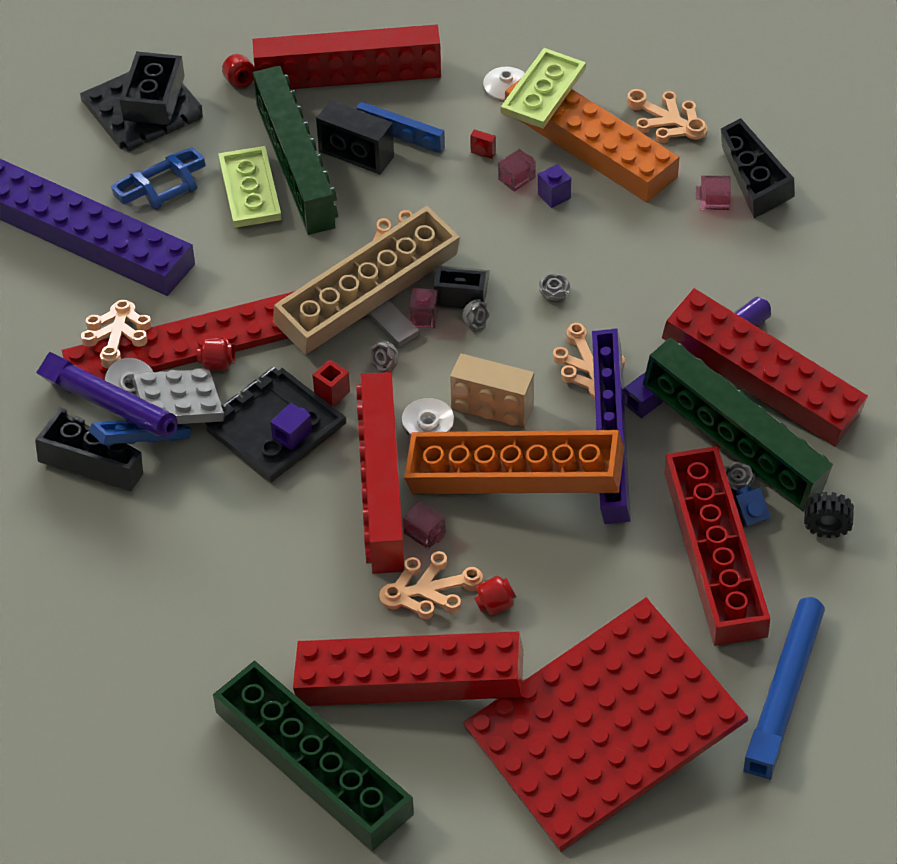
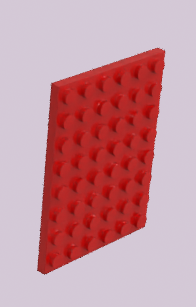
(605, 723)

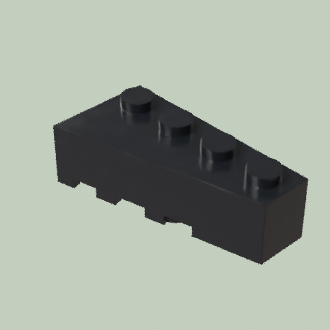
(756, 169)
(71, 447)

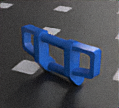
(144, 187)

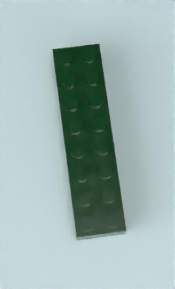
(295, 150)
(736, 423)
(314, 755)

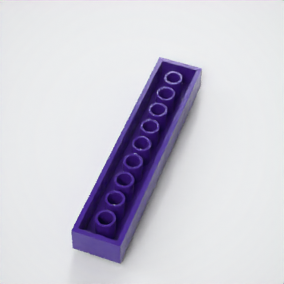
(93, 230)

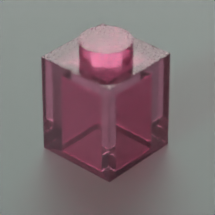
(517, 170)
(714, 193)
(423, 307)
(424, 525)

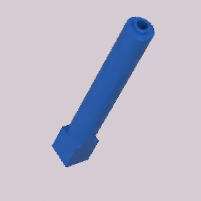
(784, 688)

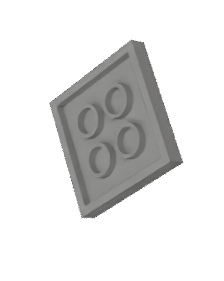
(184, 393)

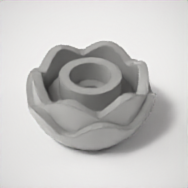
(554, 286)
(476, 314)
(384, 356)
(739, 475)

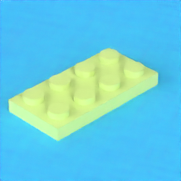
(543, 88)
(249, 186)

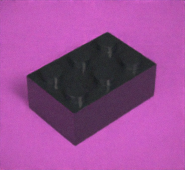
(152, 88)
(355, 137)

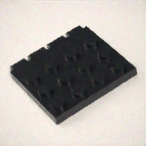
(105, 106)
(248, 419)

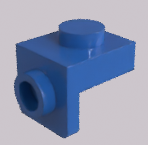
(751, 506)

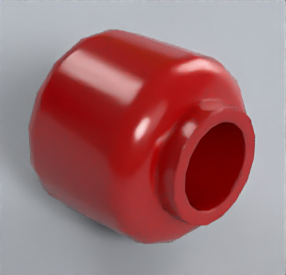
(238, 70)
(216, 354)
(495, 596)

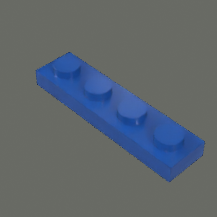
(409, 129)
(126, 432)

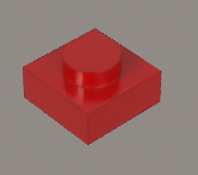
(483, 144)

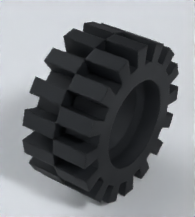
(829, 515)

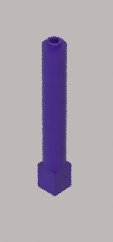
(107, 396)
(643, 401)

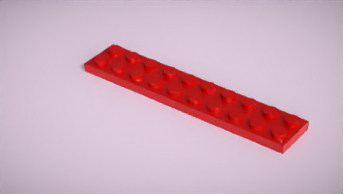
(178, 341)

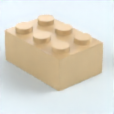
(492, 390)

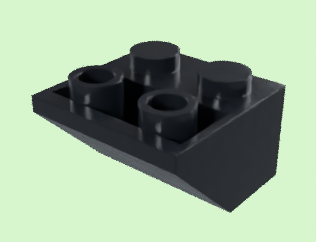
(460, 285)

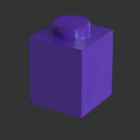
(554, 185)
(291, 426)

